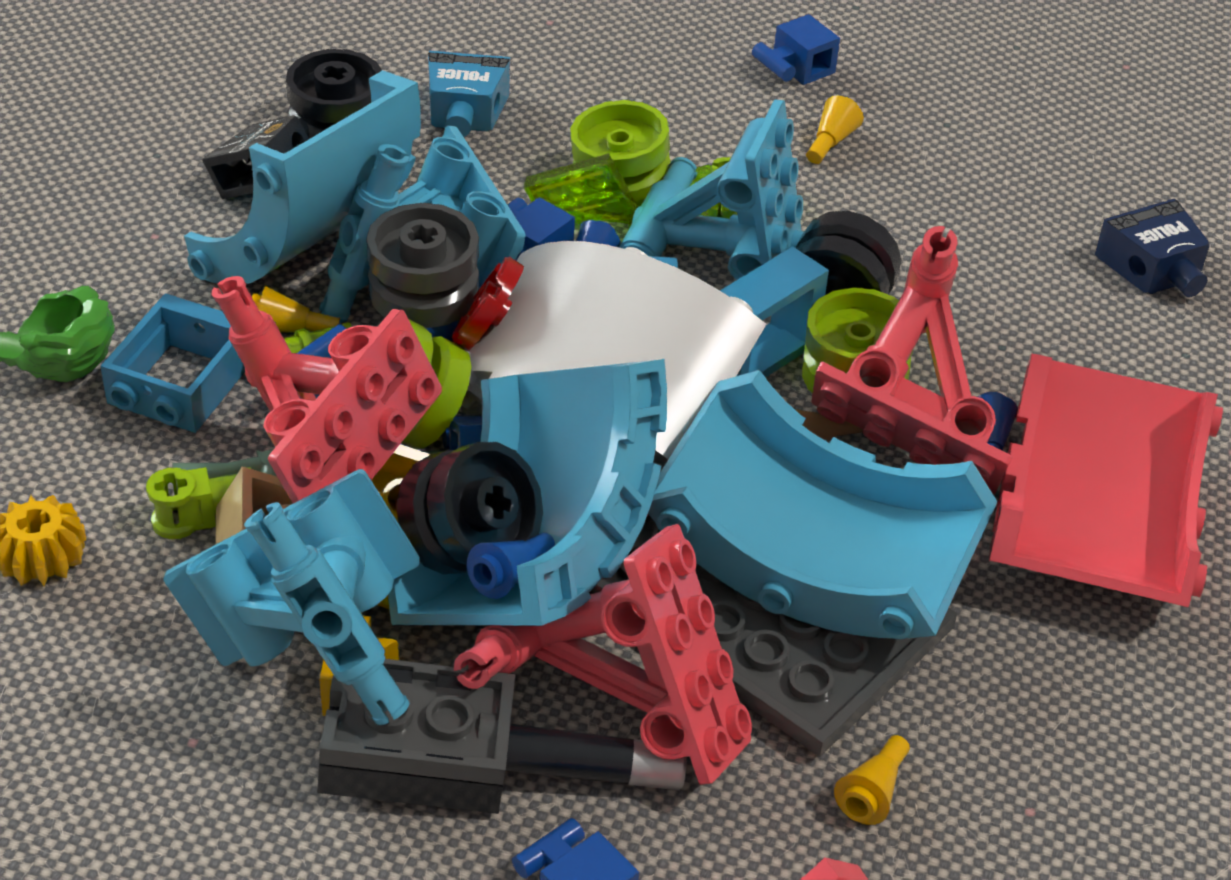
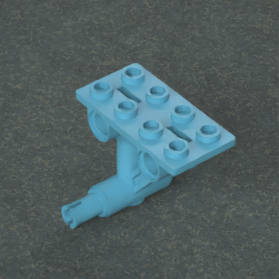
(447, 178)
(754, 183)
(308, 574)

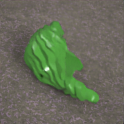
(62, 336)

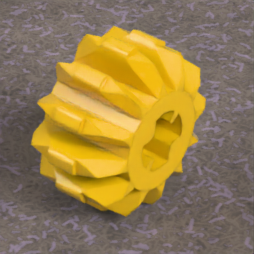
(40, 540)

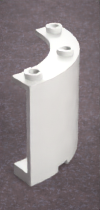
(617, 306)

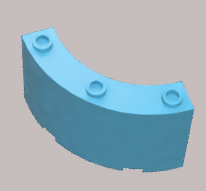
(310, 188)
(593, 457)
(819, 522)

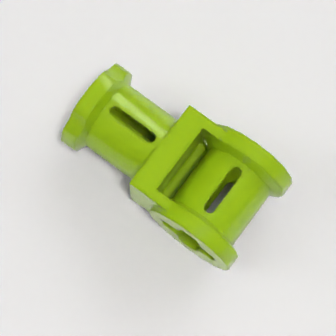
(193, 498)

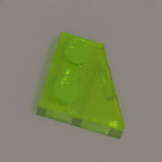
(585, 190)

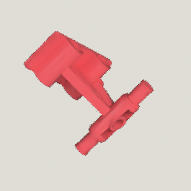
(366, 400)
(900, 412)
(671, 622)

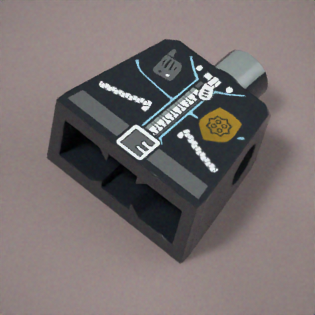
(225, 163)

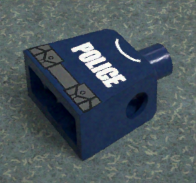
(1155, 248)

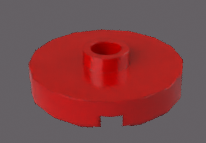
(489, 305)

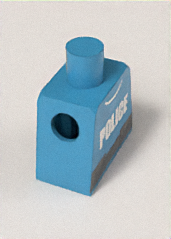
(467, 90)

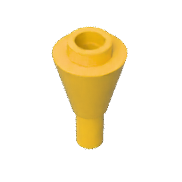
(838, 120)
(290, 314)
(869, 788)

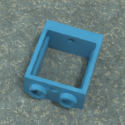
(786, 292)
(175, 324)

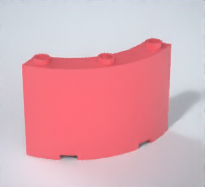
(1107, 482)

